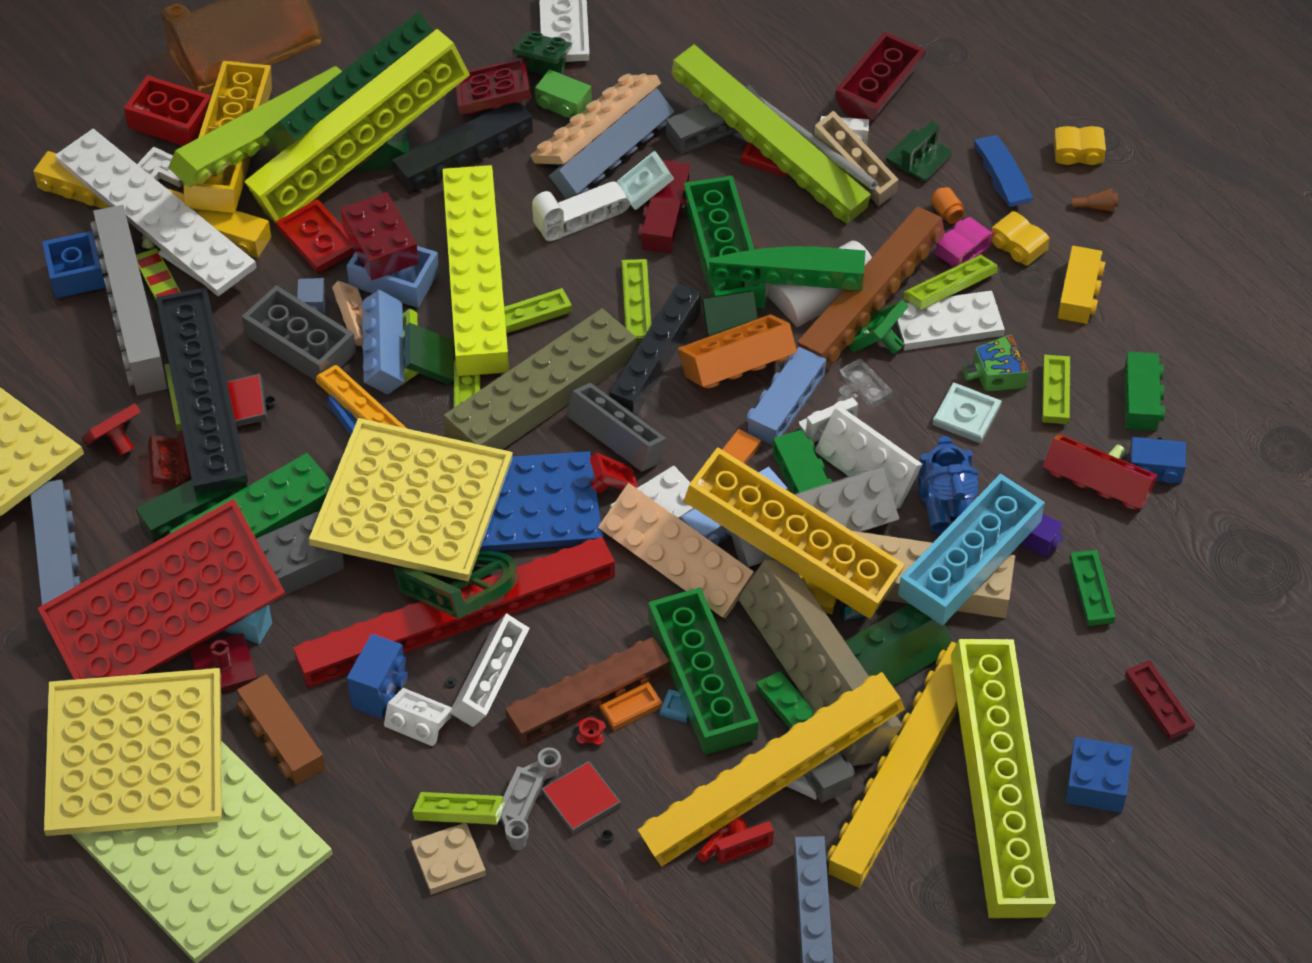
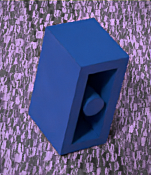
(1160, 457)

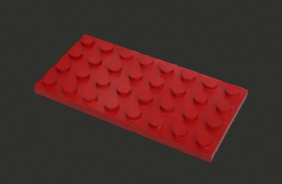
(164, 598)

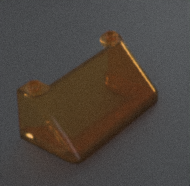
(237, 32)

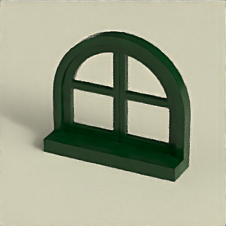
(448, 597)

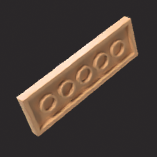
(595, 119)
(676, 549)

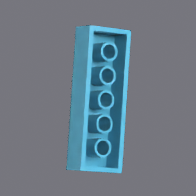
(971, 549)

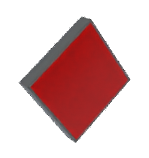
(248, 399)
(581, 797)

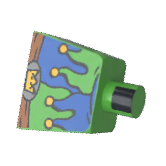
(998, 365)

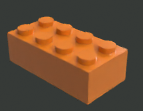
(737, 351)

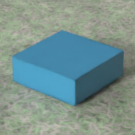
(673, 707)

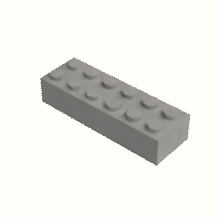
(853, 501)

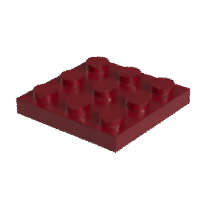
(493, 86)

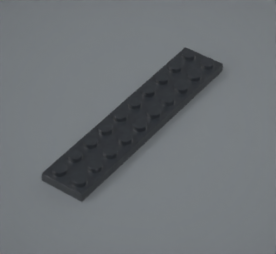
(201, 390)

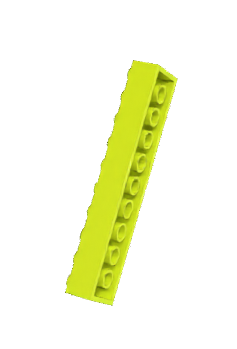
(358, 127)
(475, 271)
(1002, 779)

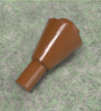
(1103, 200)

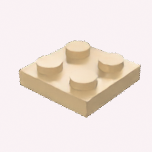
(448, 858)

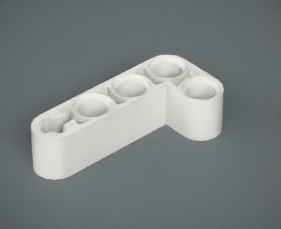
(579, 212)

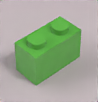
(562, 94)

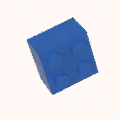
(73, 264)
(377, 675)
(1098, 774)

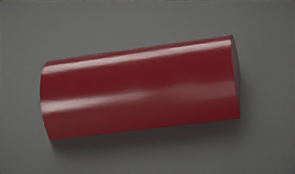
(878, 76)

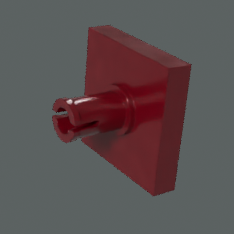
(231, 657)

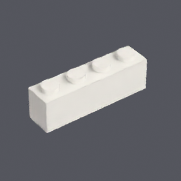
(489, 670)

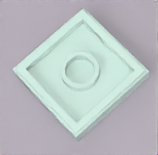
(645, 180)
(966, 412)

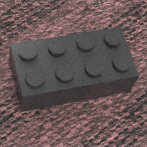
(298, 333)
(294, 559)

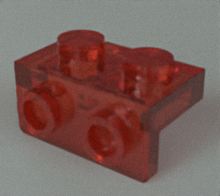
(168, 460)

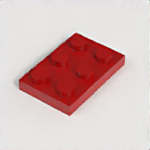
(316, 236)

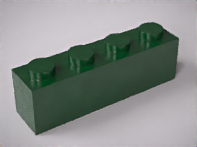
(179, 506)

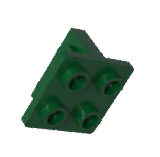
(542, 52)
(920, 153)

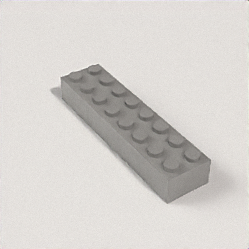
(128, 300)

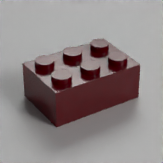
(379, 236)

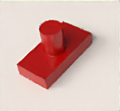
(610, 473)
(743, 840)

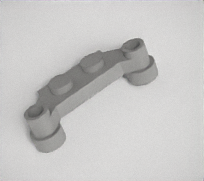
(523, 793)

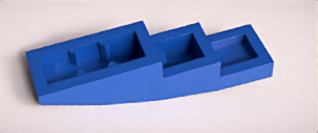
(1004, 171)

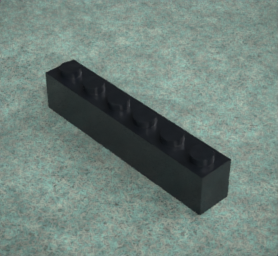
(462, 146)
(657, 348)

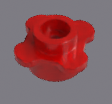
(587, 725)

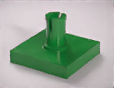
(879, 329)

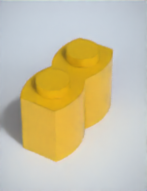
(1079, 145)
(1020, 238)

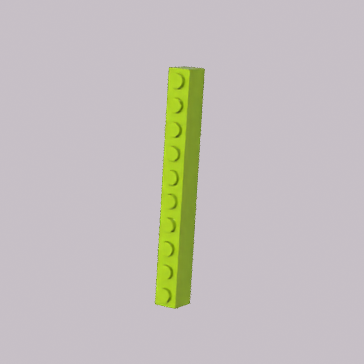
(770, 134)
(241, 136)

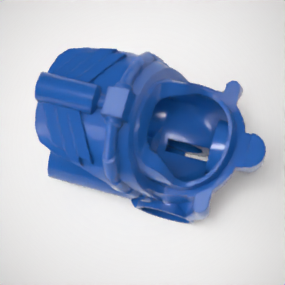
(946, 483)

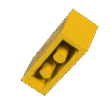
(1081, 285)

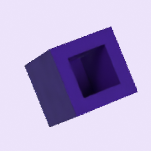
(1045, 536)

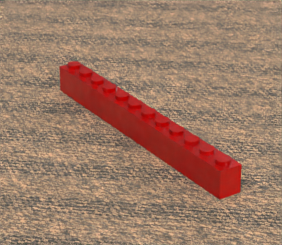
(422, 624)

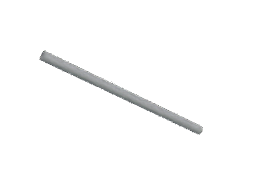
(828, 151)

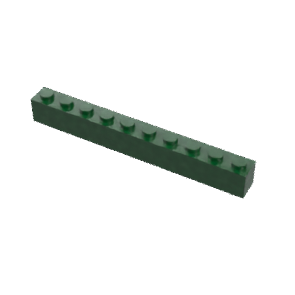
(348, 82)

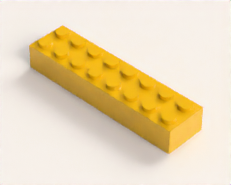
(236, 92)
(793, 532)

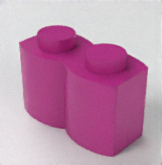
(964, 242)

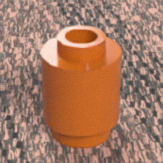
(948, 205)

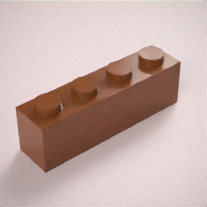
(280, 729)

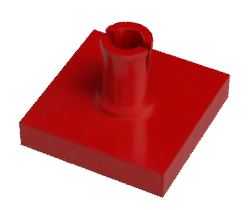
(113, 428)

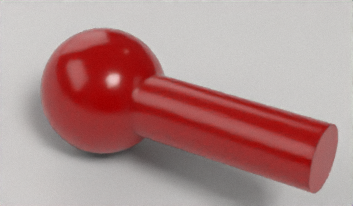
(708, 849)

